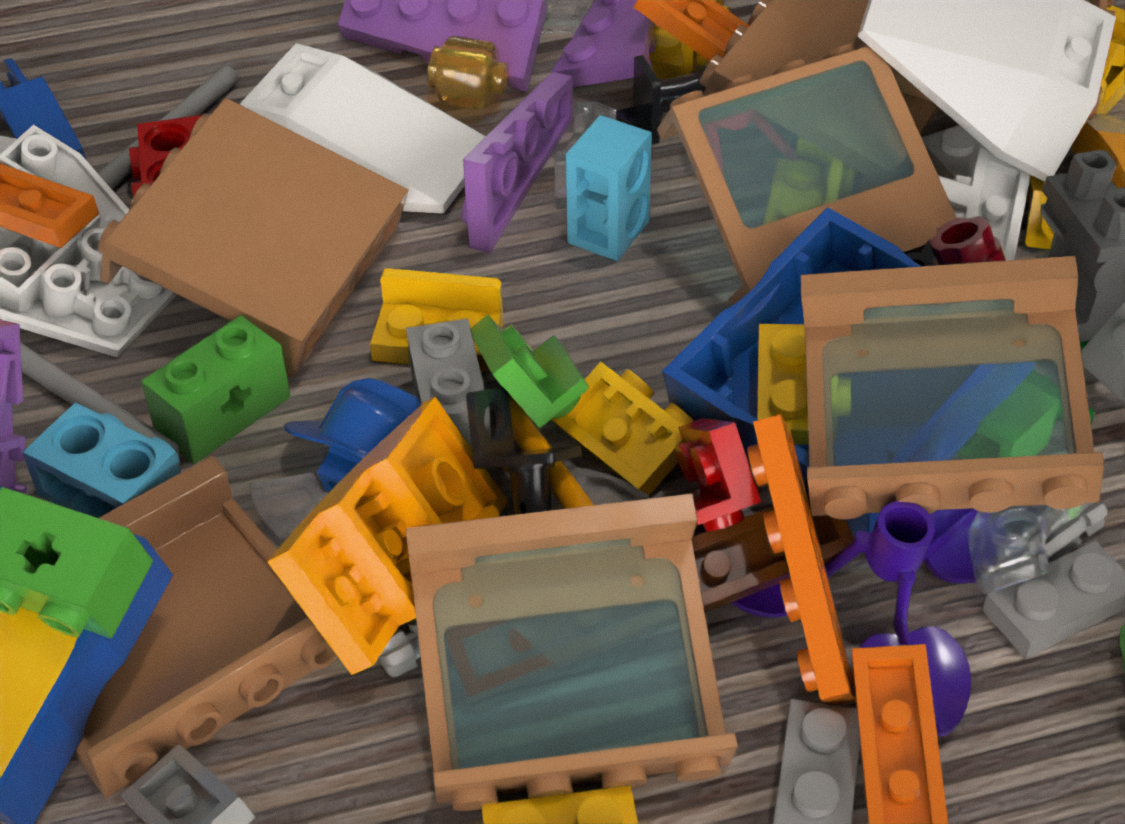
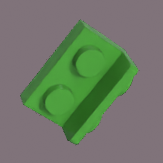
(539, 380)

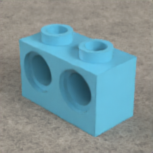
(608, 187)
(96, 462)

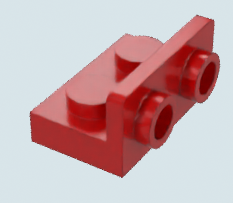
(718, 463)

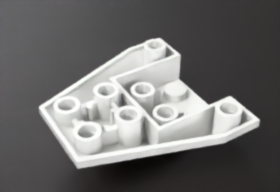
(1001, 69)
(368, 123)
(61, 288)

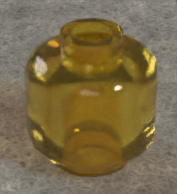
(467, 72)

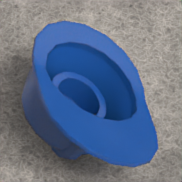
(359, 416)

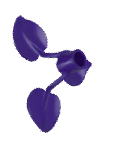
(895, 551)

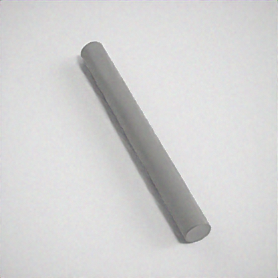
(193, 105)
(74, 391)

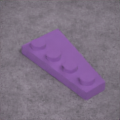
(422, 24)

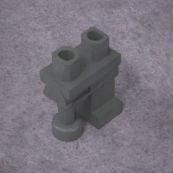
(1090, 224)

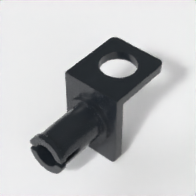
(654, 96)
(526, 468)

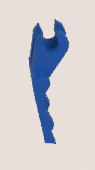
(35, 104)

